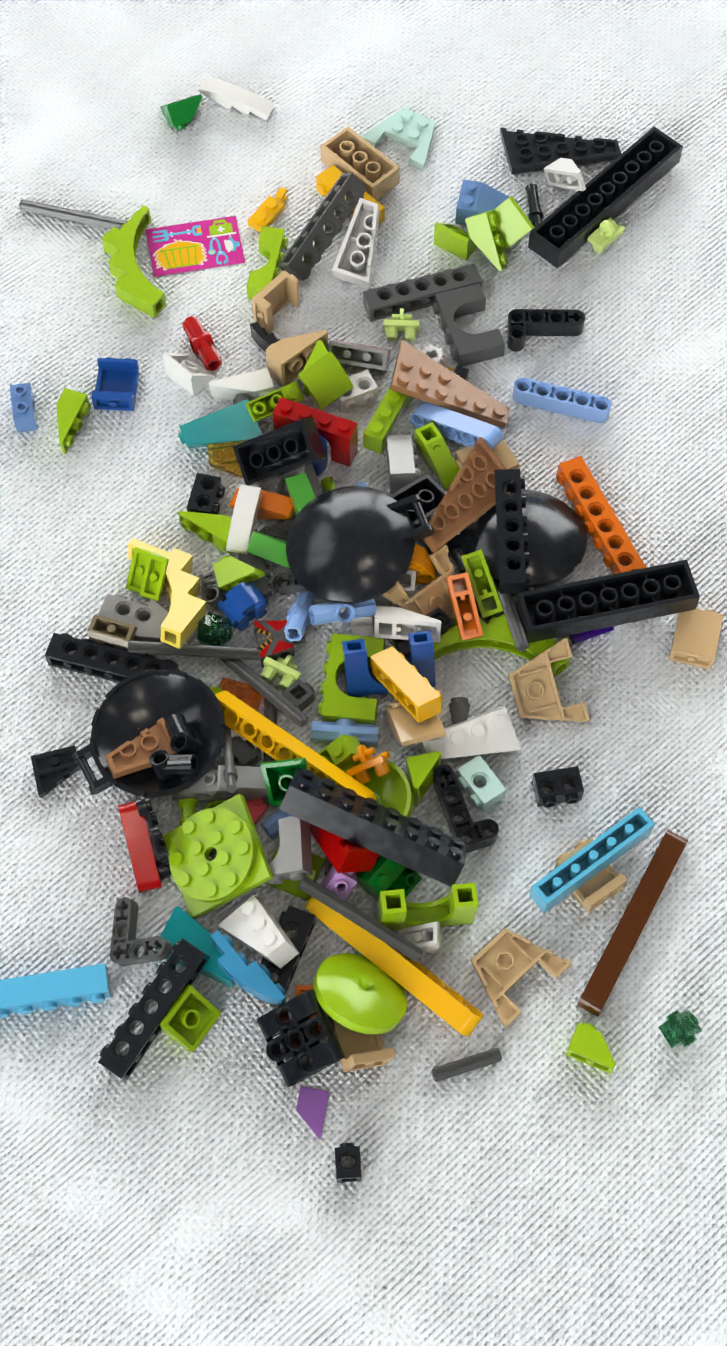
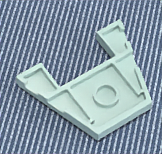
(407, 129)

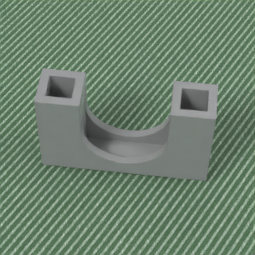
(294, 851)

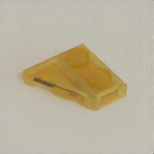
(224, 458)

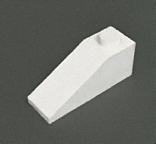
(564, 174)
(252, 384)
(398, 622)

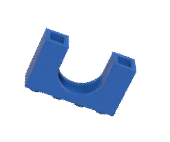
(358, 673)

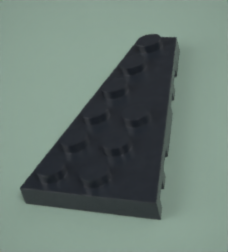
(535, 151)

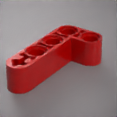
(139, 848)

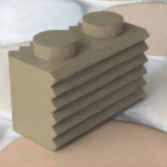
(111, 632)

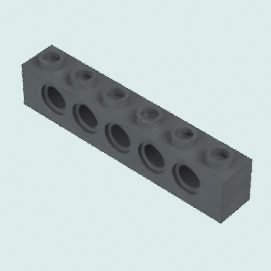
(324, 215)
(416, 292)

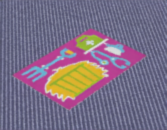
(195, 246)

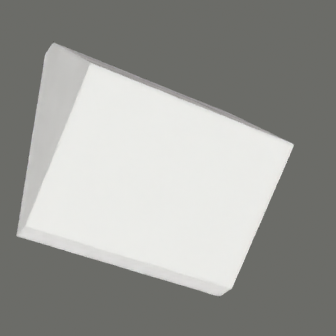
(186, 372)

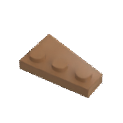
(135, 754)

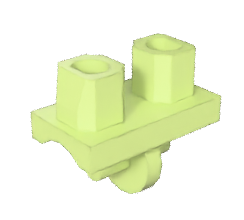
(605, 235)
(401, 323)
(283, 669)

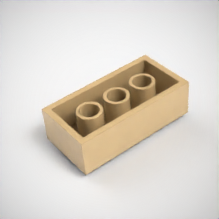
(357, 156)

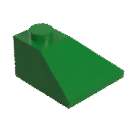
(181, 111)
(278, 776)

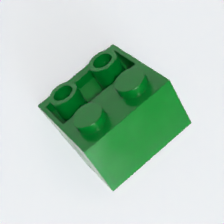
(387, 876)

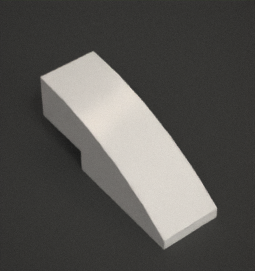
(243, 518)

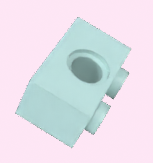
(479, 771)

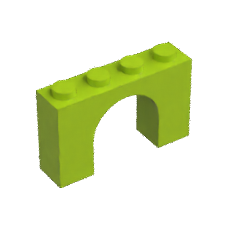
(337, 704)
(455, 909)

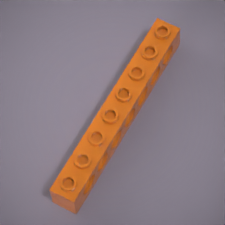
(577, 470)

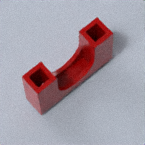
(338, 432)

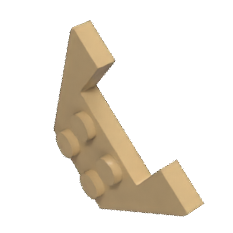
(432, 594)
(537, 692)
(505, 963)

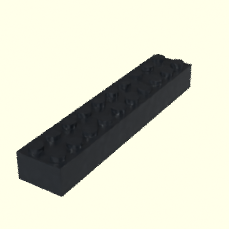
(605, 196)

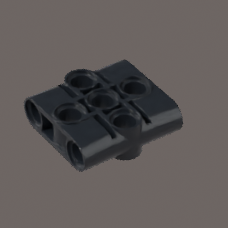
(322, 1053)

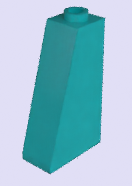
(219, 427)
(184, 926)

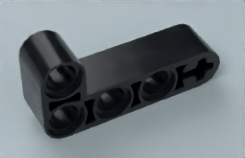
(542, 323)
(459, 808)

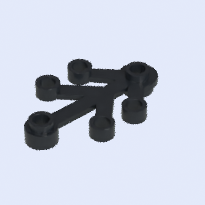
(144, 808)

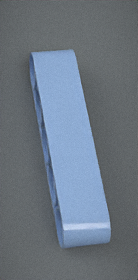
(561, 400)
(456, 425)

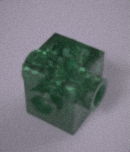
(214, 629)
(680, 1028)

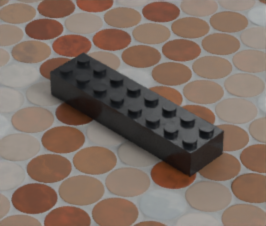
(607, 601)
(374, 826)

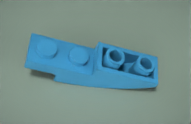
(251, 978)

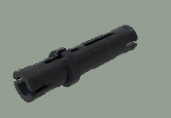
(535, 214)

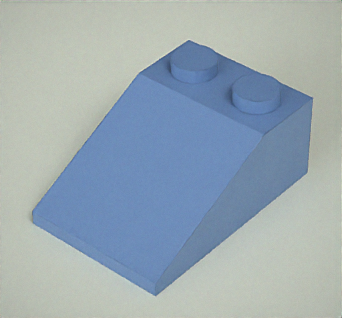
(477, 198)

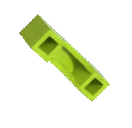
(271, 245)
(384, 420)

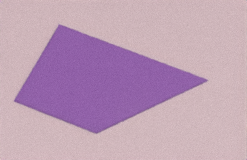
(312, 1107)

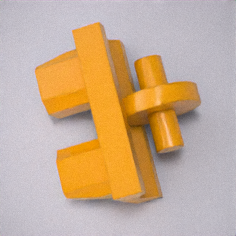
(378, 762)

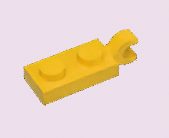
(269, 210)

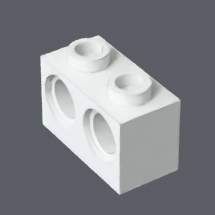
(357, 396)

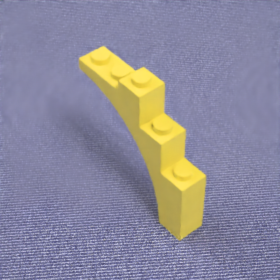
(182, 590)

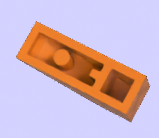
(464, 606)

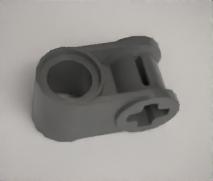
(210, 591)

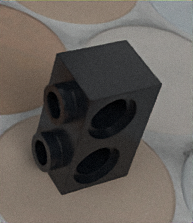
(202, 497)
(555, 781)

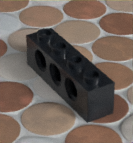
(303, 924)

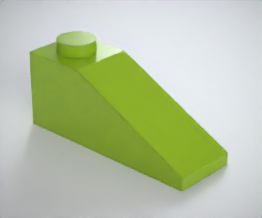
(482, 584)

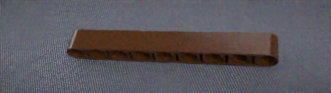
(632, 923)

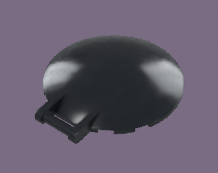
(554, 539)
(354, 543)
(139, 704)

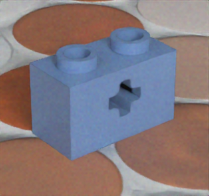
(23, 407)

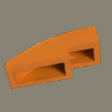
(271, 506)

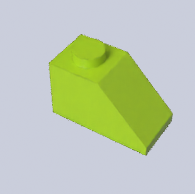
(231, 572)
(590, 1048)

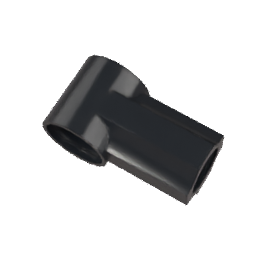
(180, 735)
(169, 765)

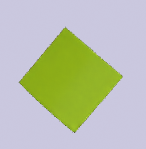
(325, 380)
(147, 573)

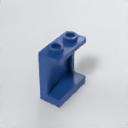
(116, 384)

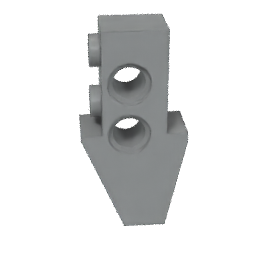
(145, 631)
(214, 788)

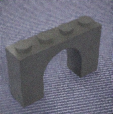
(466, 347)

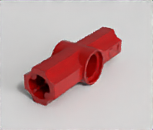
(201, 343)

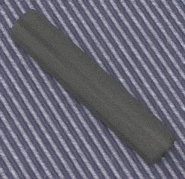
(466, 1064)

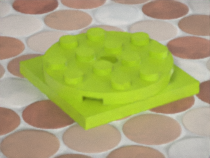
(238, 862)

